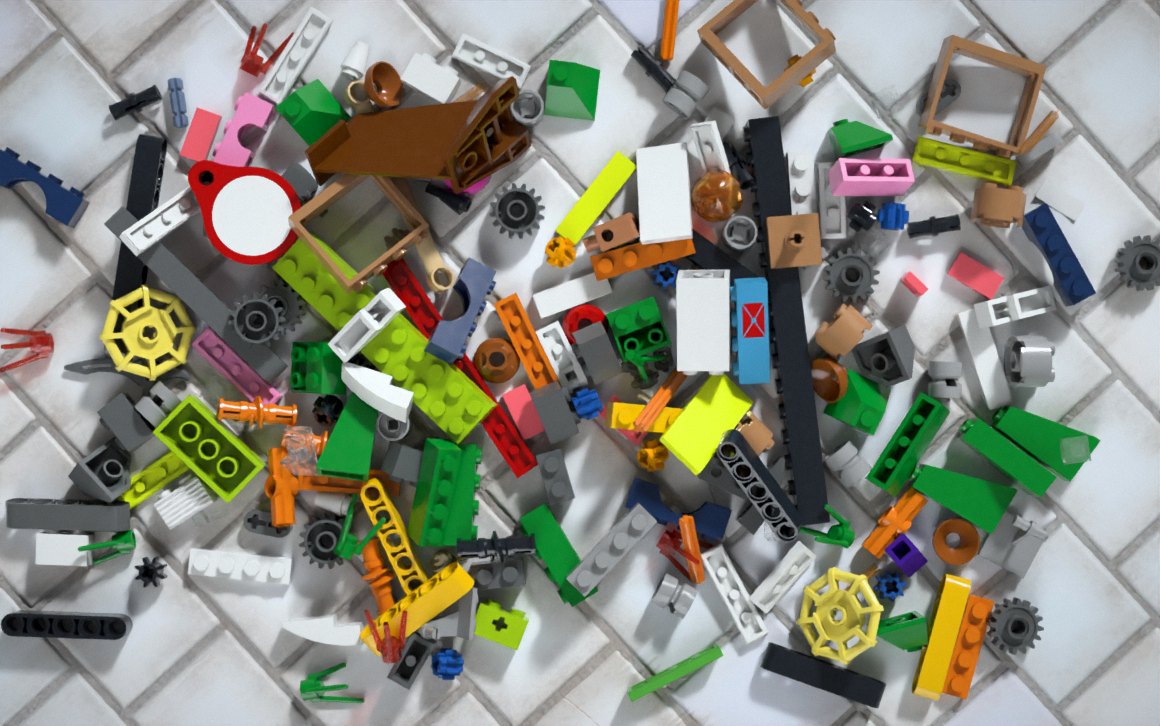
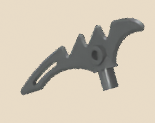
(139, 380)

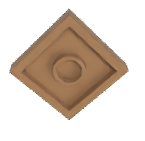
(794, 241)

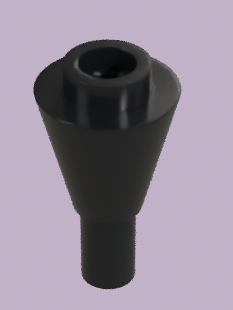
(457, 202)

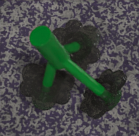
(638, 364)

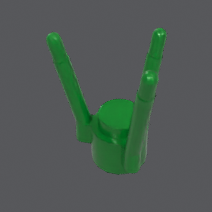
(837, 534)
(122, 541)
(347, 543)
(314, 689)

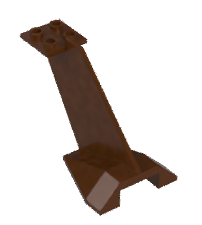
(431, 142)

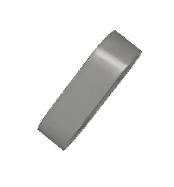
(1040, 148)

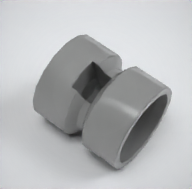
(684, 96)
(528, 109)
(739, 233)
(945, 379)
(148, 405)
(393, 429)
(847, 463)
(673, 595)

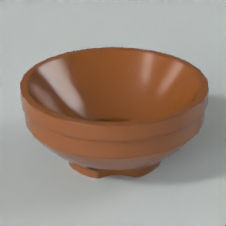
(387, 82)
(496, 374)
(825, 381)
(968, 544)

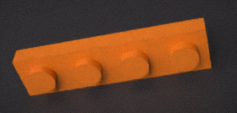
(638, 256)
(525, 341)
(340, 485)
(967, 646)

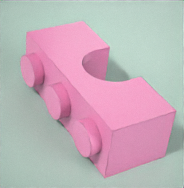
(249, 113)

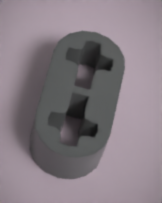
(942, 103)
(264, 529)

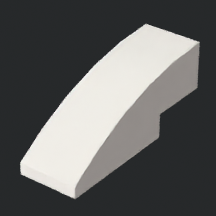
(1015, 307)
(366, 324)
(377, 391)
(325, 630)

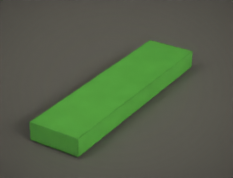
(674, 672)

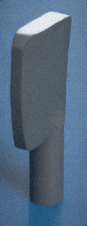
(302, 182)

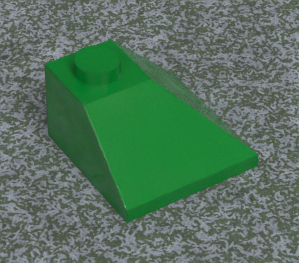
(571, 90)
(312, 111)
(855, 138)
(862, 404)
(904, 631)

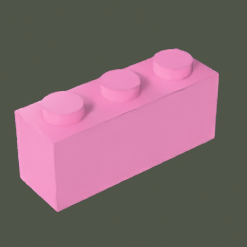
(870, 177)

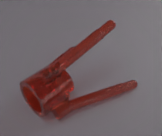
(251, 61)
(41, 343)
(670, 544)
(389, 646)

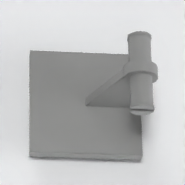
(1013, 544)
(458, 619)

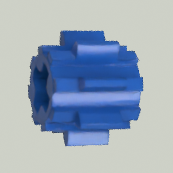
(893, 216)
(672, 270)
(587, 404)
(884, 592)
(447, 664)

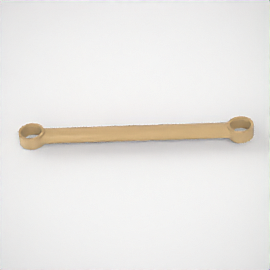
(427, 249)

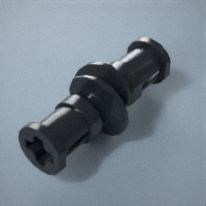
(496, 546)

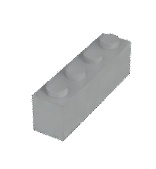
(611, 549)

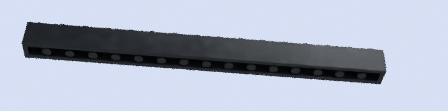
(788, 328)

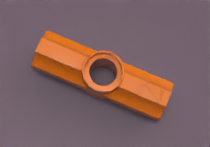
(281, 489)
(894, 522)

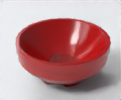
(580, 312)

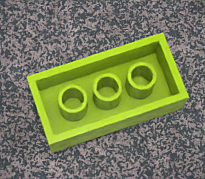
(209, 448)

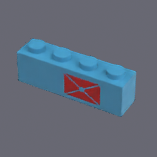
(751, 330)

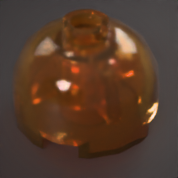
(716, 196)

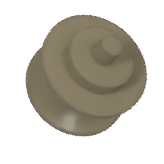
(398, 235)
(441, 559)

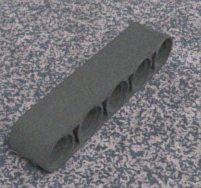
(67, 514)

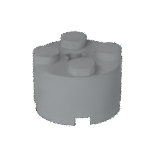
(1029, 361)

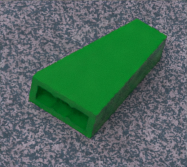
(1039, 438)
(350, 443)
(1006, 457)
(966, 496)

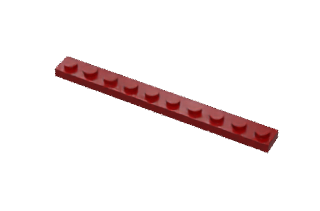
(426, 318)

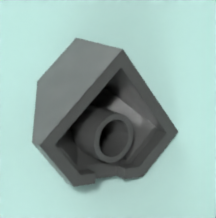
(887, 356)
(103, 472)

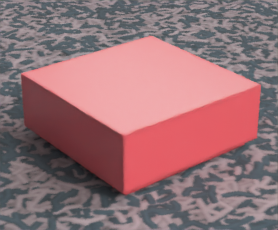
(911, 282)

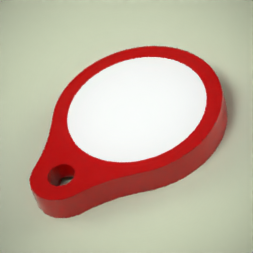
(246, 211)

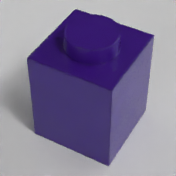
(906, 555)

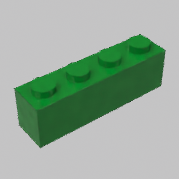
(908, 444)
(434, 492)
(463, 501)
(554, 549)

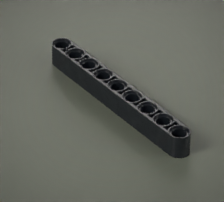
(142, 200)

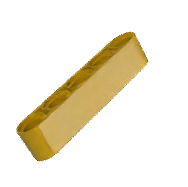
(393, 525)
(422, 604)
(942, 636)

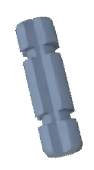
(178, 102)

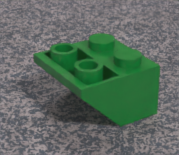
(638, 328)
(316, 369)

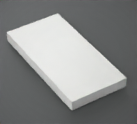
(664, 193)

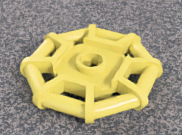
(134, 327)
(852, 619)

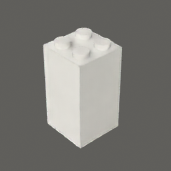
(703, 321)

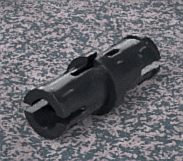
(653, 67)
(135, 102)
(738, 166)
(933, 226)

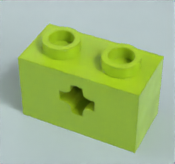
(507, 635)

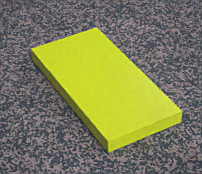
(704, 419)

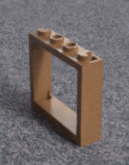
(976, 51)
(791, 76)
(333, 194)

